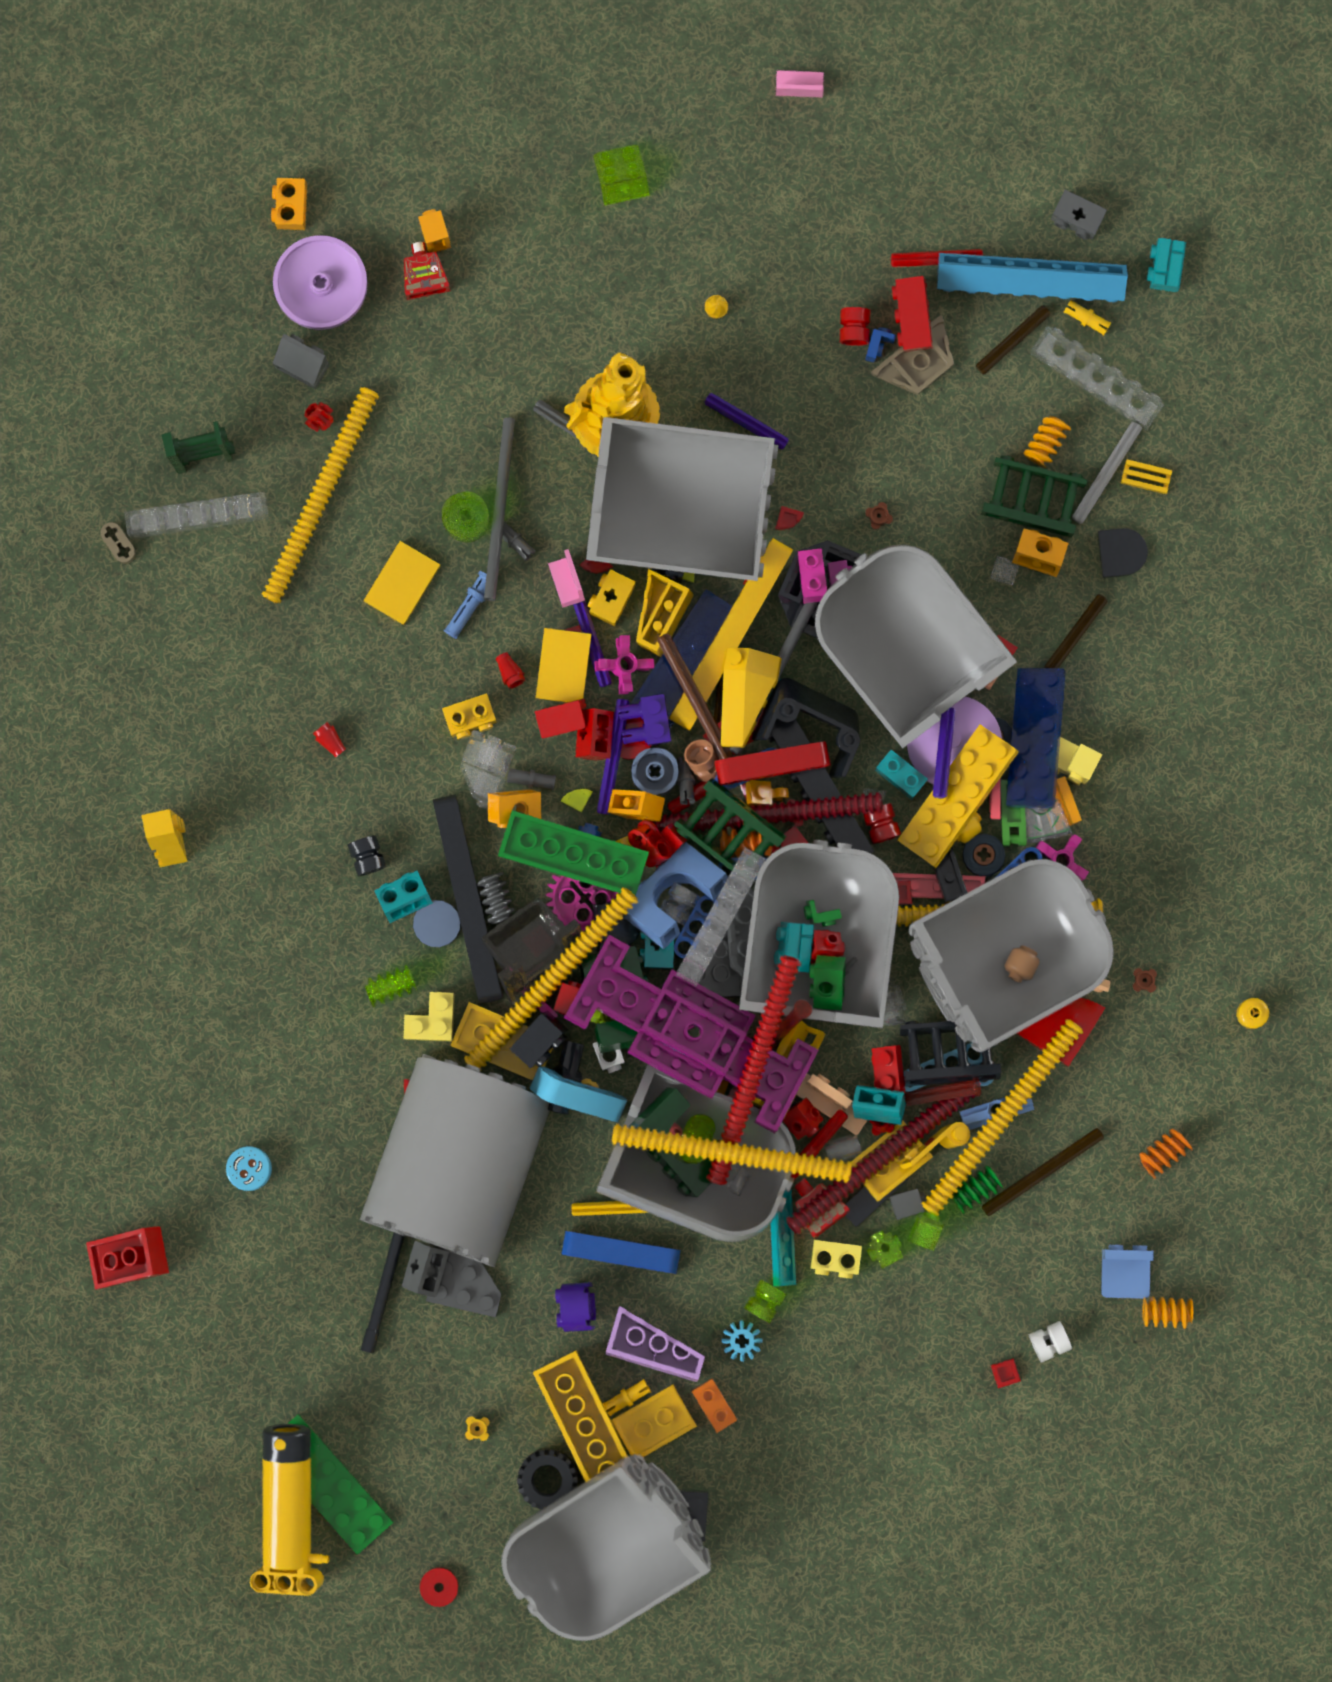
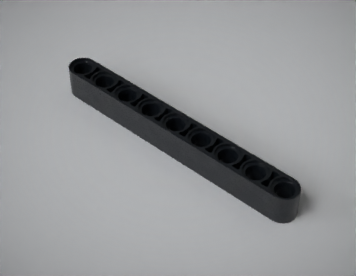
(467, 898)

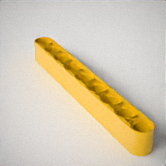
(733, 630)

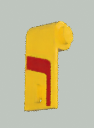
(948, 1136)

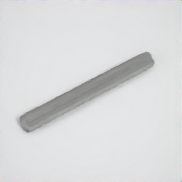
(1106, 472)

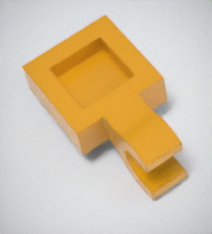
(761, 793)

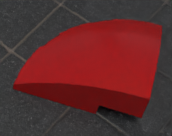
(1081, 1011)

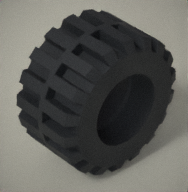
(538, 1459)

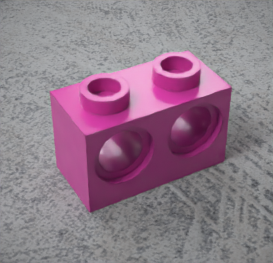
(812, 575)

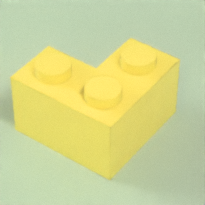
(1077, 761)
(437, 1025)

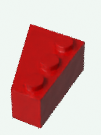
(913, 314)

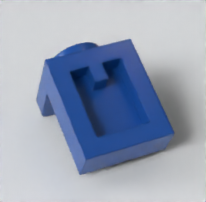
(875, 347)

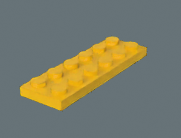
(969, 783)

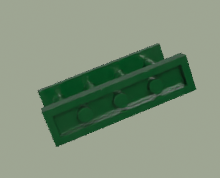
(197, 447)
(1040, 519)
(733, 807)

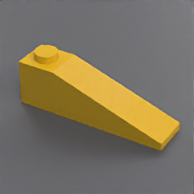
(746, 685)

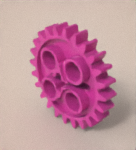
(567, 911)

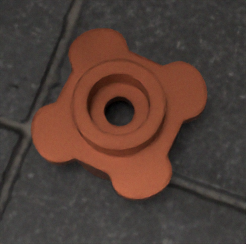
(881, 509)
(1140, 985)

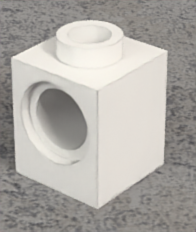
(609, 1066)

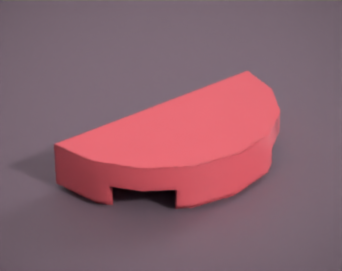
(994, 802)

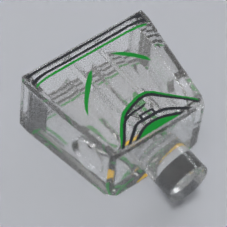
(1046, 823)

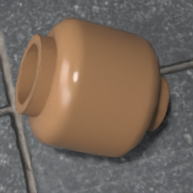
(1022, 963)

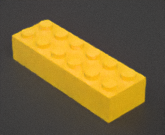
(580, 1414)

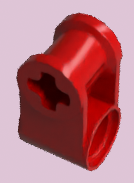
(652, 842)

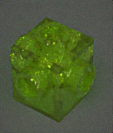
(893, 1253)

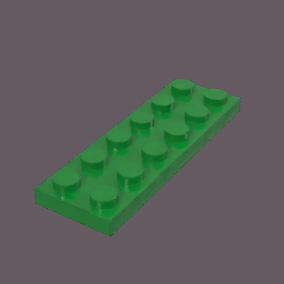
(572, 853)
(342, 1497)

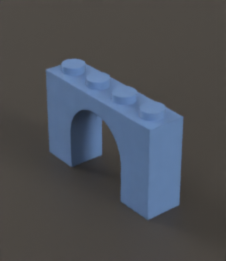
(685, 867)

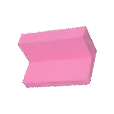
(799, 84)
(566, 581)

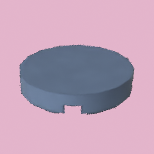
(437, 924)

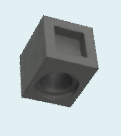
(907, 1203)

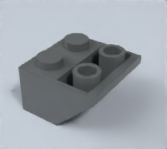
(300, 360)

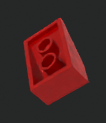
(127, 1257)

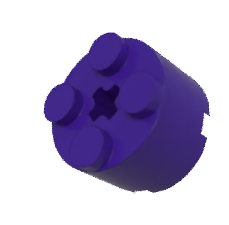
(576, 1307)

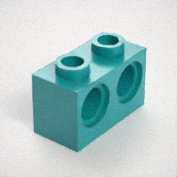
(406, 901)

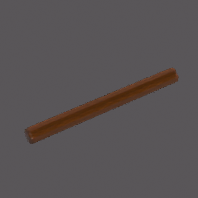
(693, 695)

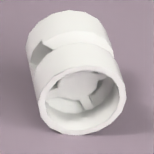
(1058, 1339)

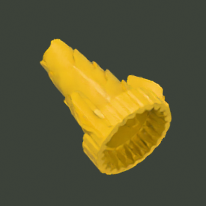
(615, 394)

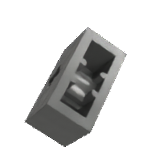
(1090, 215)
(425, 1269)

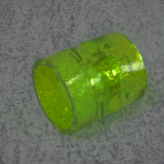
(769, 1293)

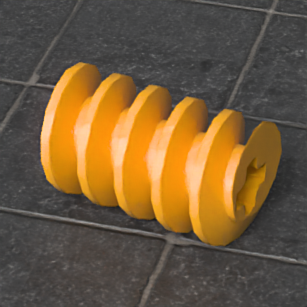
(1046, 441)
(1167, 1312)

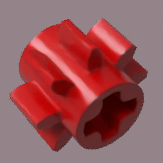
(318, 416)

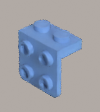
(1126, 1272)

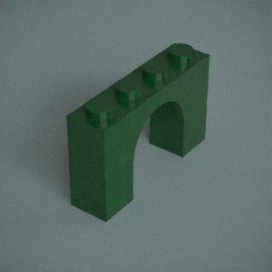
(613, 1034)
(661, 1116)

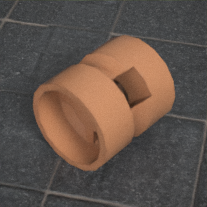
(701, 758)

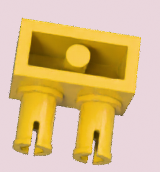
(469, 716)

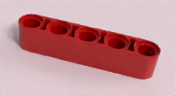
(772, 763)

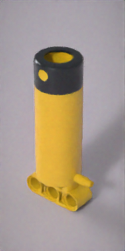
(287, 1513)

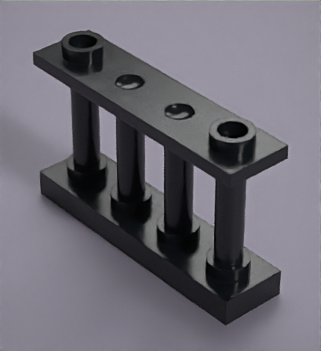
(941, 1073)

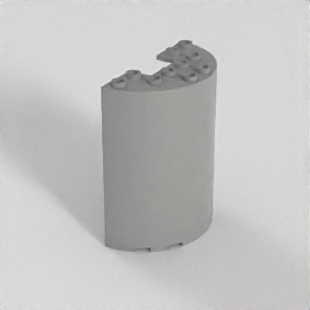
(681, 499)
(456, 1159)

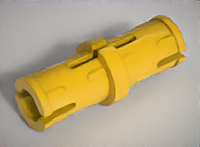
(1087, 317)
(626, 1397)

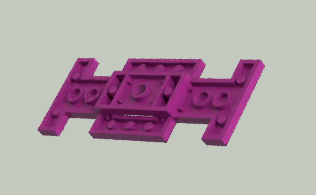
(666, 1016)

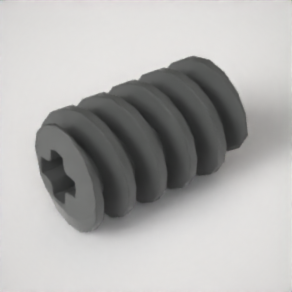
(495, 898)

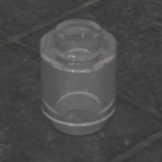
(843, 1148)

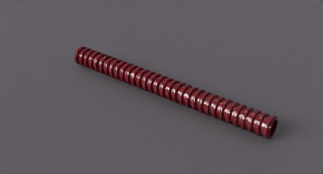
(788, 811)
(875, 1162)

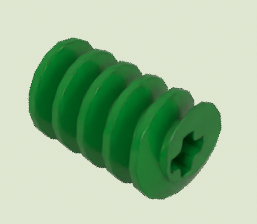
(976, 1188)

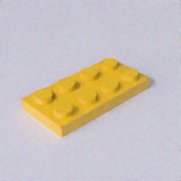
(475, 1025)

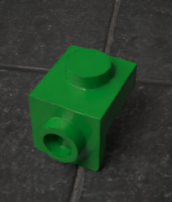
(826, 918)

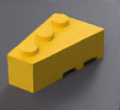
(662, 610)
(164, 835)

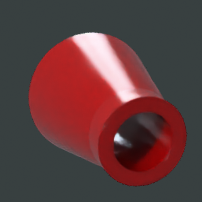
(510, 671)
(329, 739)

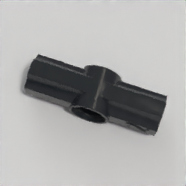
(568, 1068)

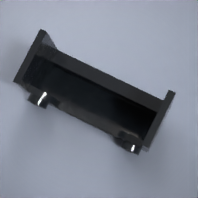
(791, 697)

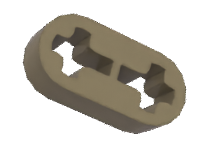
(122, 539)

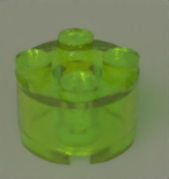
(459, 505)

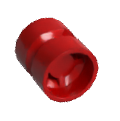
(855, 322)
(882, 825)

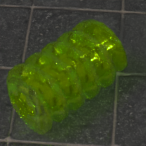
(390, 985)
(698, 1126)

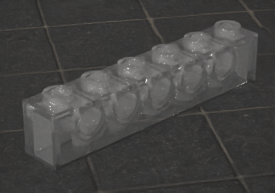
(1101, 390)
(197, 515)
(720, 917)

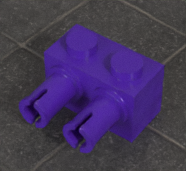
(656, 721)

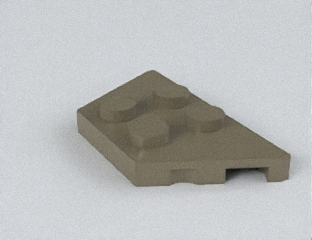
(918, 368)

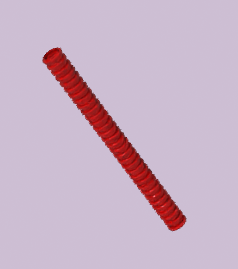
(756, 1063)

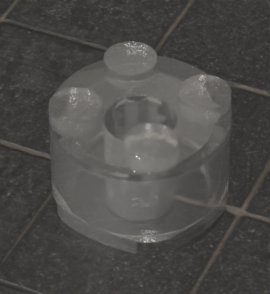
(488, 754)

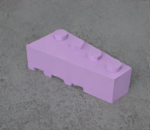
(650, 1347)

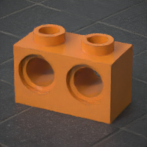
(714, 1405)

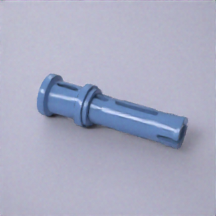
(463, 614)

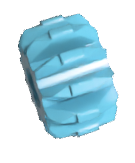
(748, 1335)

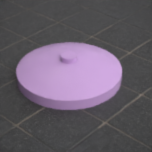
(320, 282)
(968, 716)

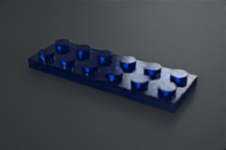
(692, 643)
(1036, 737)

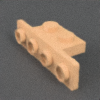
(830, 1100)

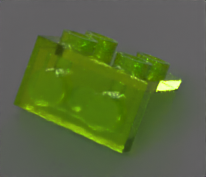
(621, 174)

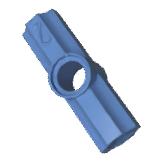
(977, 1116)

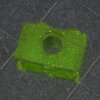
(926, 1231)

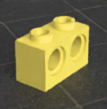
(836, 1251)

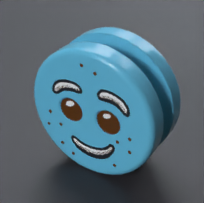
(248, 1168)

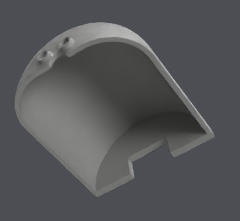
(907, 638)
(835, 880)
(971, 938)
(717, 1211)
(606, 1551)

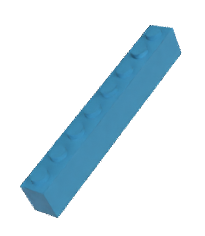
(1031, 277)

